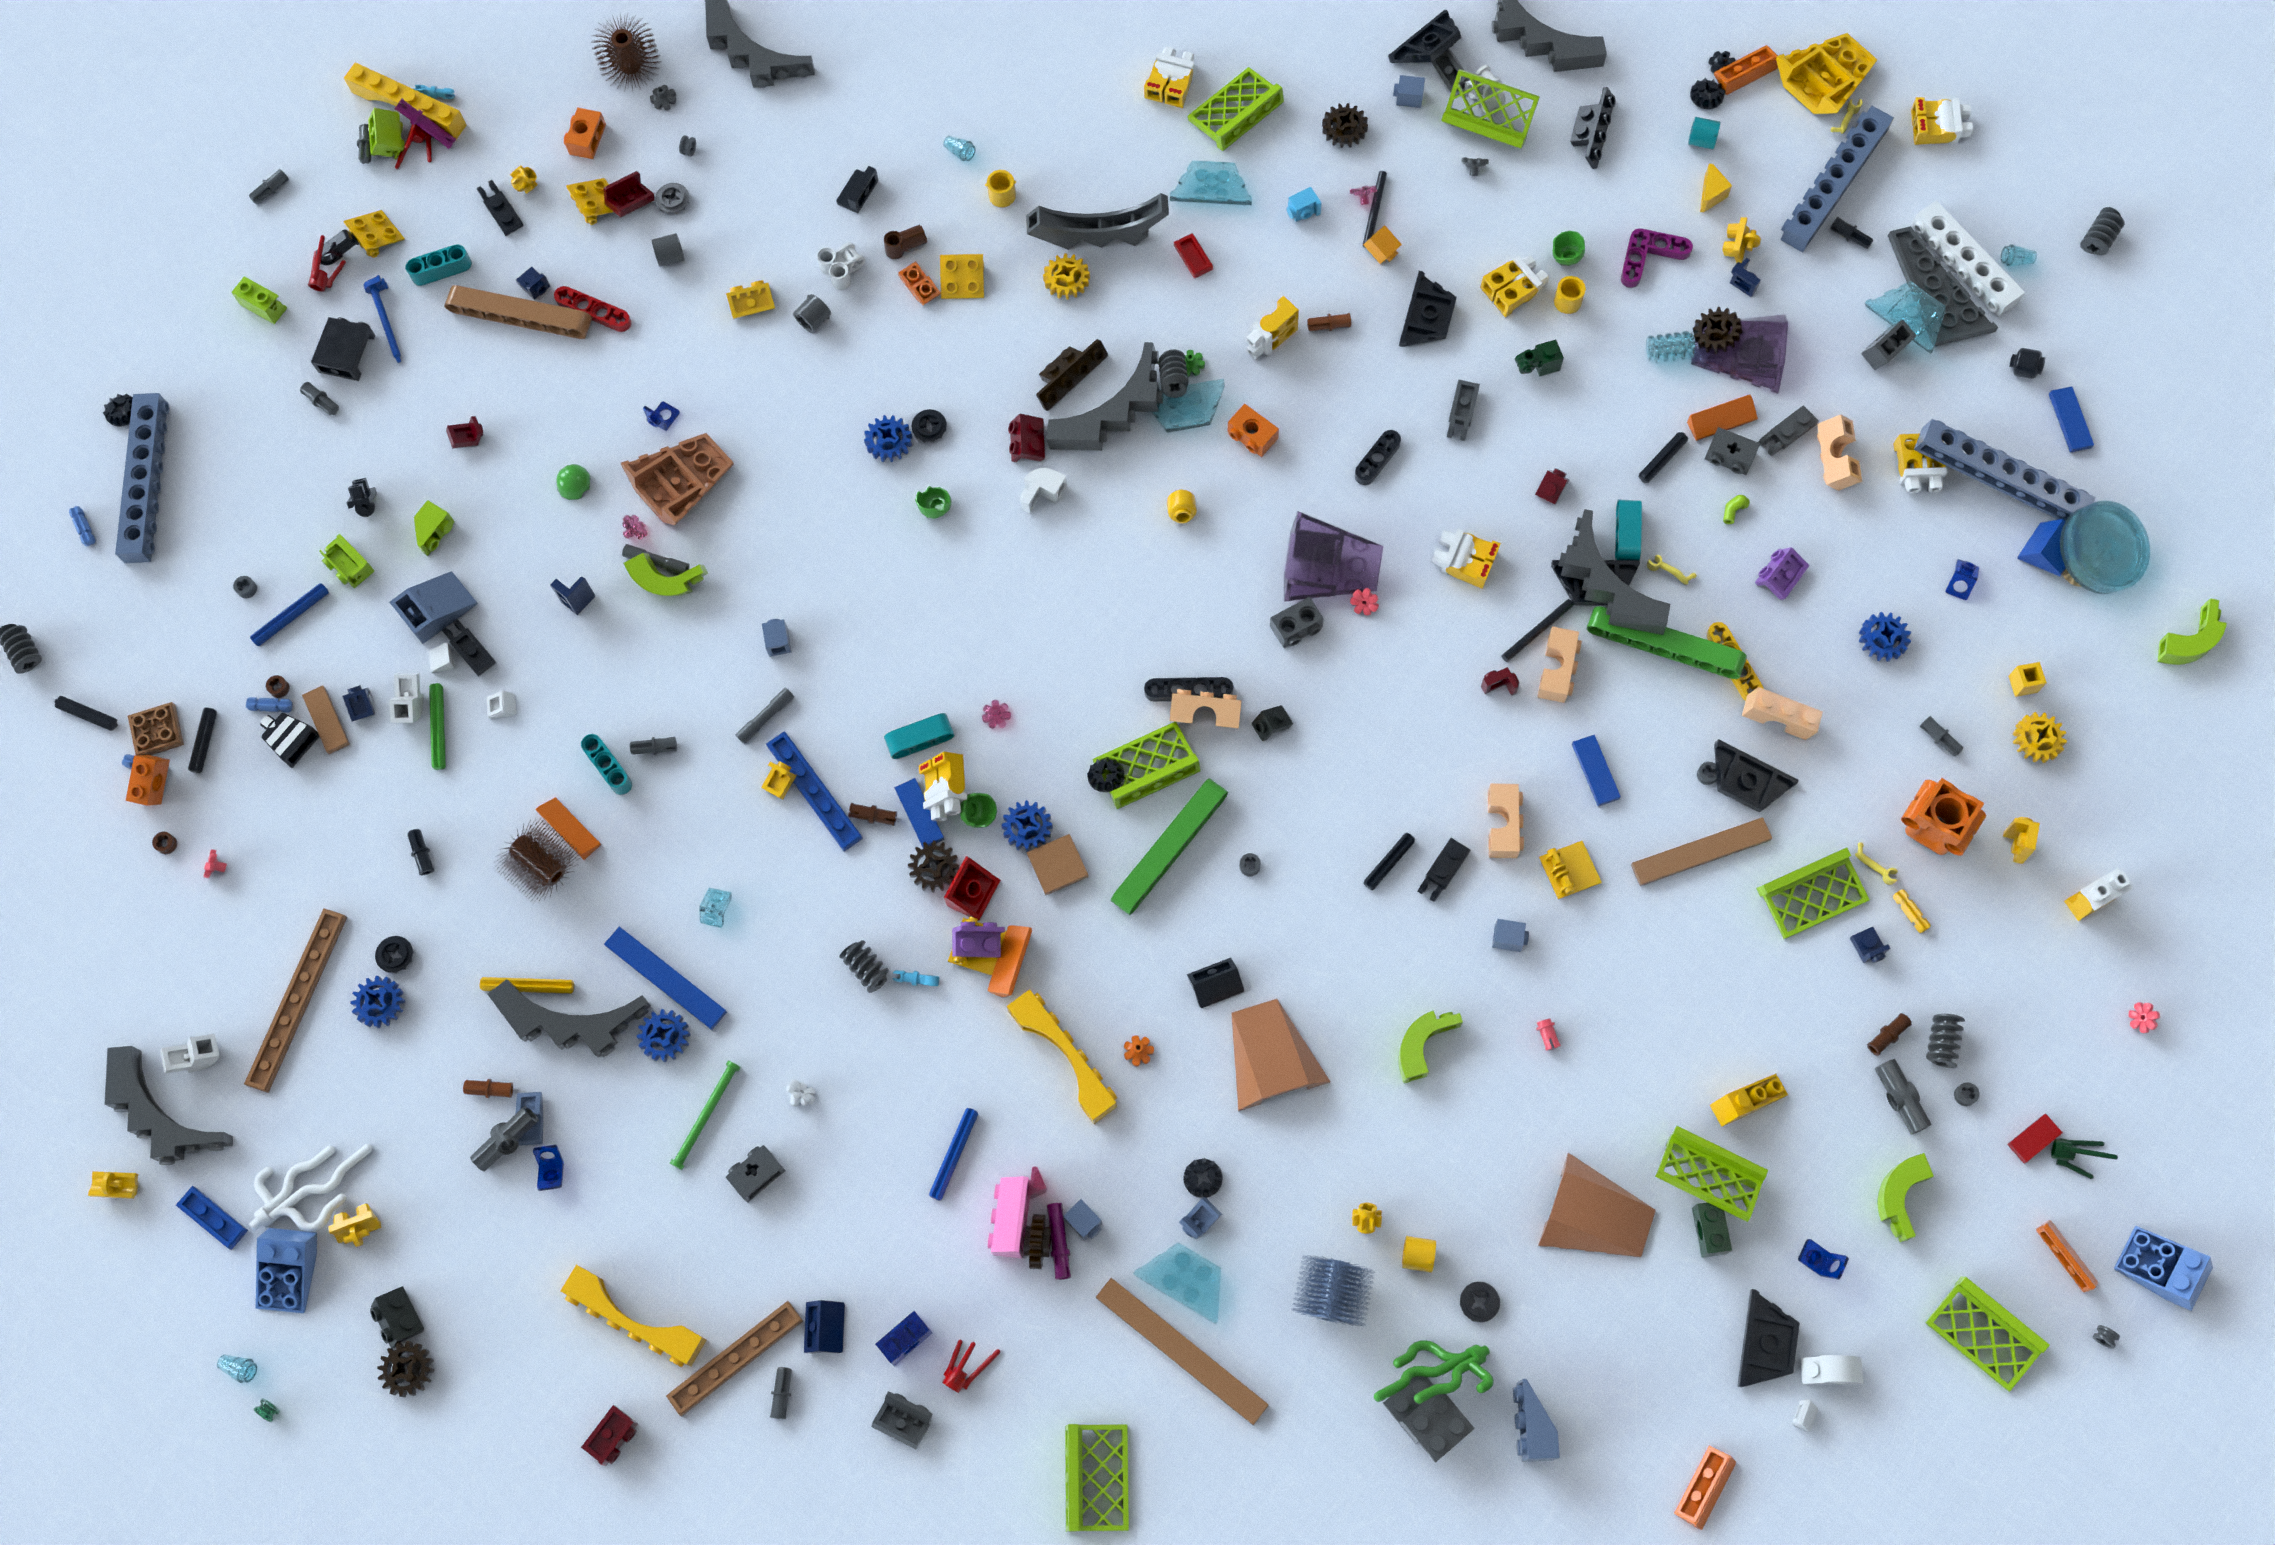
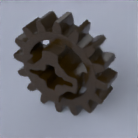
(1344, 125)
(1717, 329)
(925, 870)
(1037, 1241)
(397, 1375)

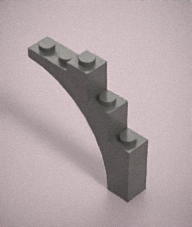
(1563, 49)
(743, 52)
(1098, 229)
(1090, 429)
(1625, 605)
(564, 1029)
(129, 1093)

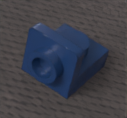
(1743, 279)
(533, 283)
(358, 703)
(1869, 945)

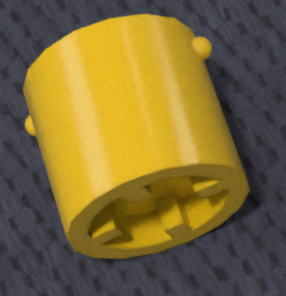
(1001, 188)
(1569, 294)
(1419, 1254)

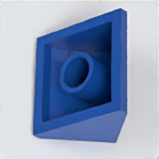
(2044, 547)

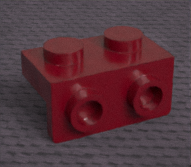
(627, 194)
(1027, 438)
(610, 1435)

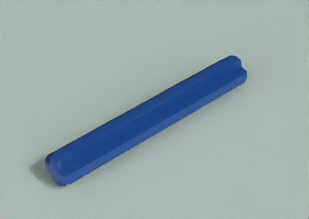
(289, 614)
(953, 1154)

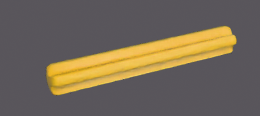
(530, 984)

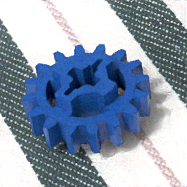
(888, 439)
(1877, 640)
(1035, 829)
(368, 1009)
(672, 1032)

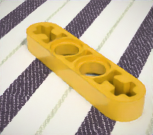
(1727, 635)

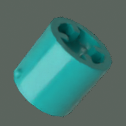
(1704, 133)

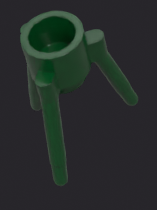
(2066, 1150)

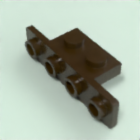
(1068, 371)

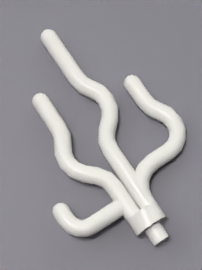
(282, 1204)

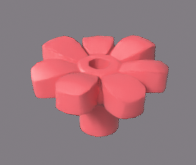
(1364, 601)
(213, 864)
(2144, 1017)

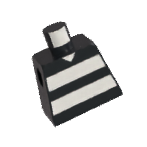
(288, 737)

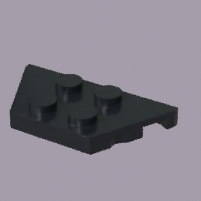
(1428, 42)
(1428, 313)
(1622, 569)
(1748, 778)
(1767, 1342)

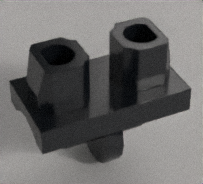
(362, 497)

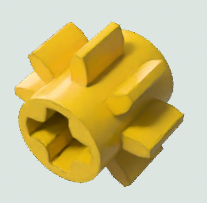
(523, 179)
(1366, 1218)

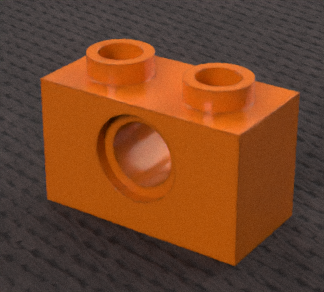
(584, 133)
(1248, 419)
(147, 780)

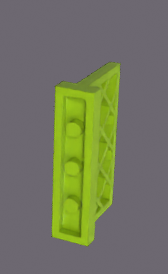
(1247, 115)
(1483, 126)
(1159, 778)
(1804, 874)
(1716, 1160)
(1999, 1315)
(1074, 1478)

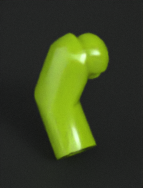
(1732, 506)

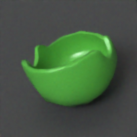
(1568, 248)
(573, 481)
(933, 502)
(978, 810)

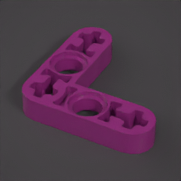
(1648, 246)

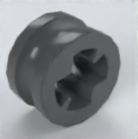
(687, 145)
(243, 581)
(1703, 778)
(1250, 856)
(1966, 1102)
(2106, 1336)

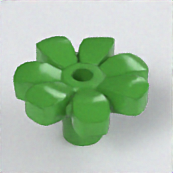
(1194, 362)

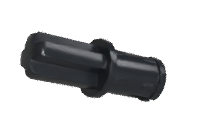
(1851, 232)
(420, 852)

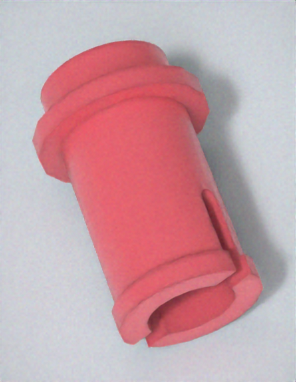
(1548, 1032)

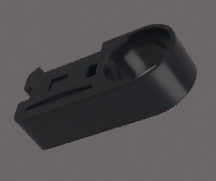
(337, 247)

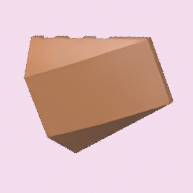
(677, 476)
(1270, 1055)
(1595, 1214)

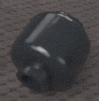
(2027, 363)

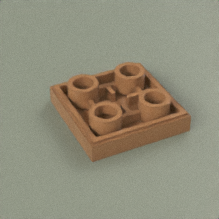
(155, 729)
(1057, 864)

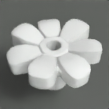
(800, 1093)

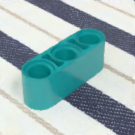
(448, 261)
(1628, 530)
(919, 736)
(602, 755)

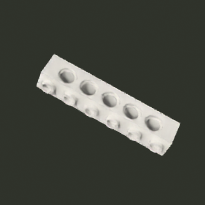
(1963, 248)

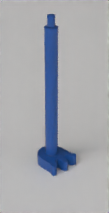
(373, 287)

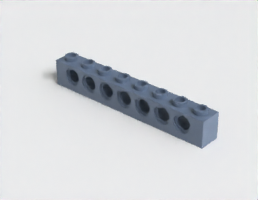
(1877, 125)
(1993, 473)
(134, 487)

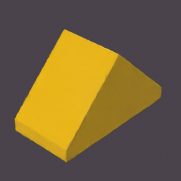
(1715, 188)

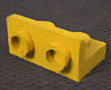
(750, 299)
(2025, 836)

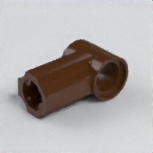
(903, 241)

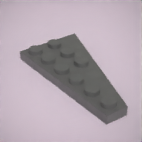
(1918, 265)

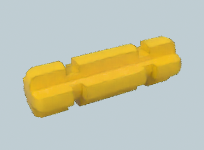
(1911, 911)

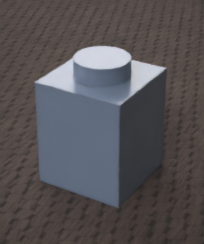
(1409, 91)
(776, 637)
(1510, 935)
(1083, 1220)

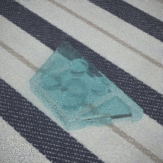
(1211, 184)
(1916, 308)
(1193, 408)
(1185, 1279)

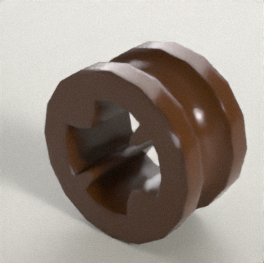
(280, 692)
(171, 841)

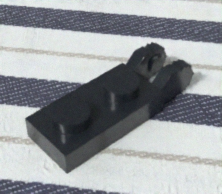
(500, 209)
(470, 649)
(1445, 867)

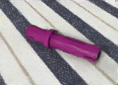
(416, 117)
(1058, 1239)

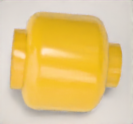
(1181, 506)

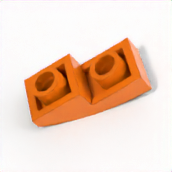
(918, 283)

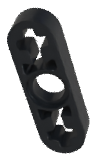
(1378, 447)

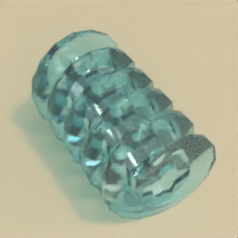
(1670, 345)

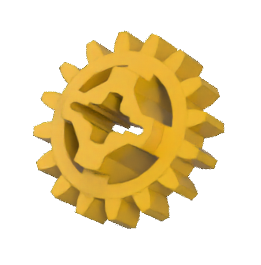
(1066, 285)
(2028, 733)

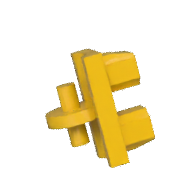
(1745, 240)
(114, 1185)
(355, 1228)

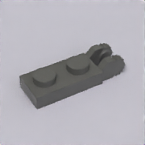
(1463, 407)
(1789, 430)

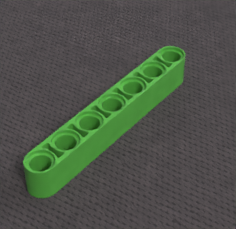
(1672, 645)
(1169, 846)

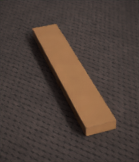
(1701, 851)
(734, 1358)

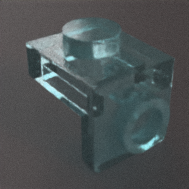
(714, 906)

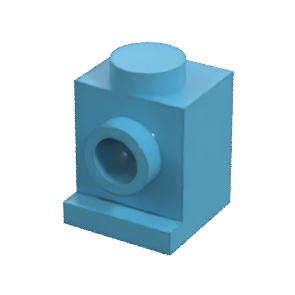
(1303, 205)

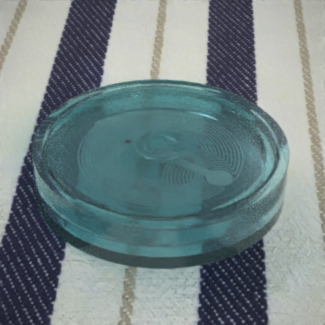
(2105, 547)

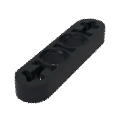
(1187, 684)

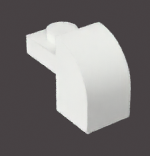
(1042, 483)
(408, 701)
(194, 1056)
(1832, 1369)

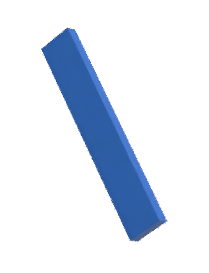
(815, 792)
(665, 978)

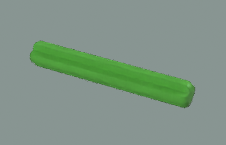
(437, 726)

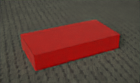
(1193, 255)
(2034, 1138)

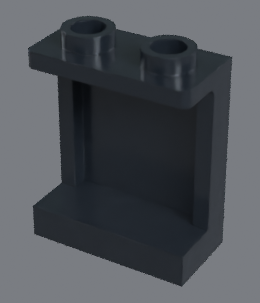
(341, 348)

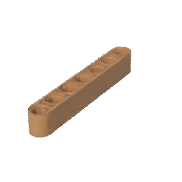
(518, 312)

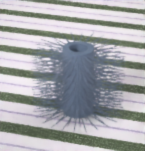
(1333, 1291)

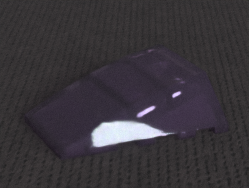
(1756, 357)
(1328, 561)

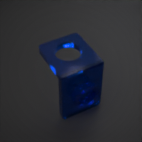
(656, 420)
(1965, 572)
(550, 1170)
(1821, 1260)

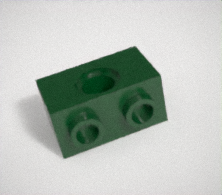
(1711, 1230)

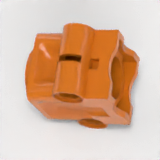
(1958, 810)

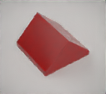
(971, 889)

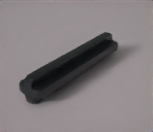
(1663, 457)
(86, 713)
(202, 740)
(1389, 861)

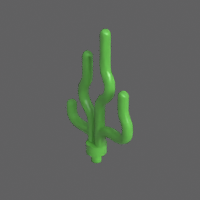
(1458, 1362)

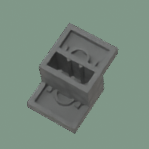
(1432, 1424)

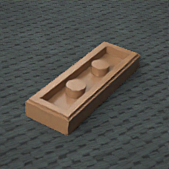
(326, 719)

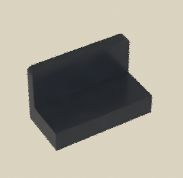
(858, 189)
(1216, 982)

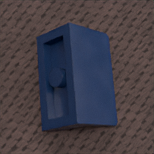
(576, 597)
(824, 1327)

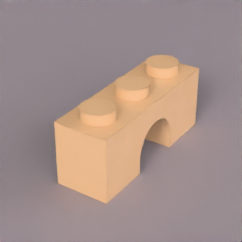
(1833, 437)
(1556, 683)
(1768, 706)
(1226, 708)
(1505, 801)

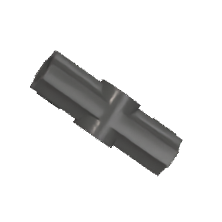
(1903, 1096)
(504, 1138)

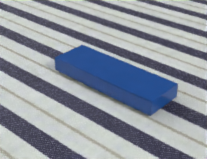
(2071, 419)
(1596, 770)
(920, 818)
(211, 1217)

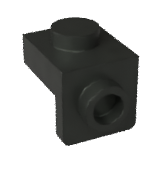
(1271, 721)

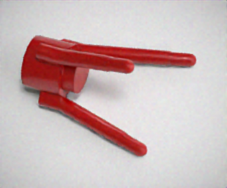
(417, 135)
(318, 279)
(956, 1376)

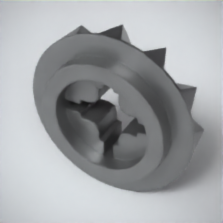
(667, 192)

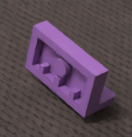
(1782, 572)
(977, 940)

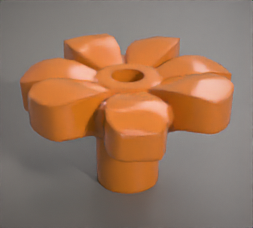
(1138, 1055)

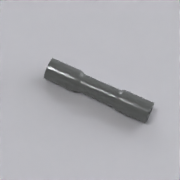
(667, 563)
(769, 711)

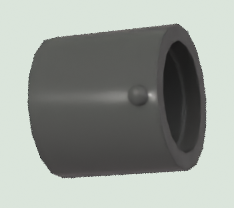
(668, 250)
(812, 313)

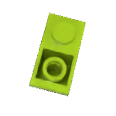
(431, 526)

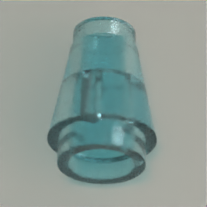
(960, 148)
(2015, 255)
(238, 1367)

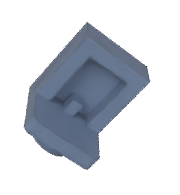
(1200, 1218)

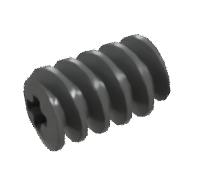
(2103, 232)
(1173, 373)
(19, 648)
(864, 966)
(1943, 1040)

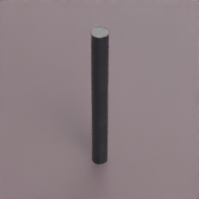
(1375, 206)
(1537, 630)

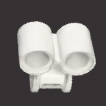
(1485, 71)
(841, 263)

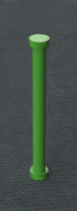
(705, 1114)

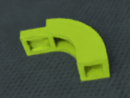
(649, 578)
(2182, 649)
(1411, 1057)
(1893, 1192)

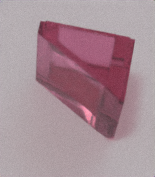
(1037, 1185)

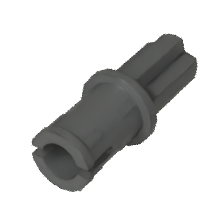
(364, 144)
(268, 186)
(319, 398)
(1941, 736)
(653, 746)
(781, 1393)

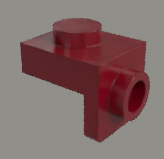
(465, 434)
(1552, 485)
(1498, 679)

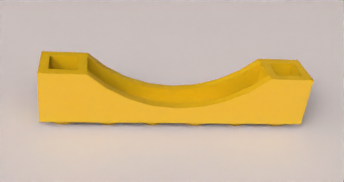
(378, 87)
(1032, 1017)
(591, 1291)

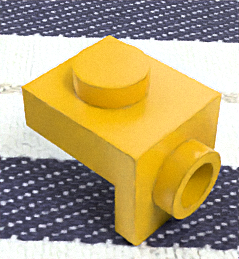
(779, 779)

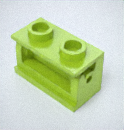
(385, 133)
(258, 300)
(347, 562)

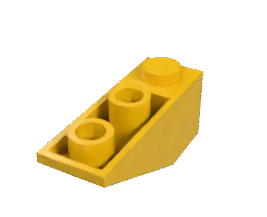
(1748, 1099)

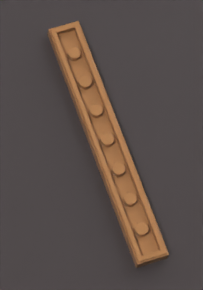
(295, 1000)
(1182, 1351)

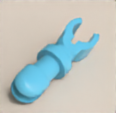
(434, 92)
(916, 978)

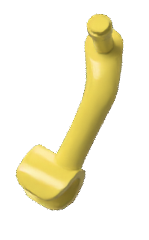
(1852, 109)
(1674, 571)
(1875, 866)

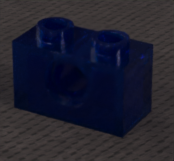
(903, 1338)

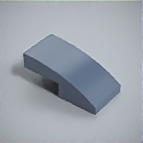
(535, 1102)

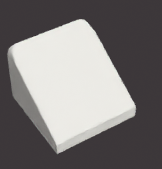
(441, 658)
(501, 705)
(1805, 1415)

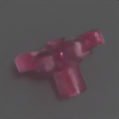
(1363, 193)
(634, 527)
(996, 714)

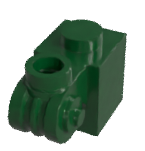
(1545, 357)

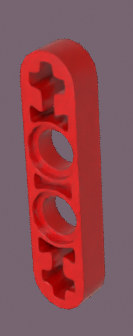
(593, 307)

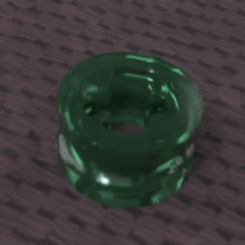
(266, 1410)

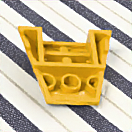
(1825, 73)

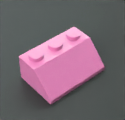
(1010, 1217)

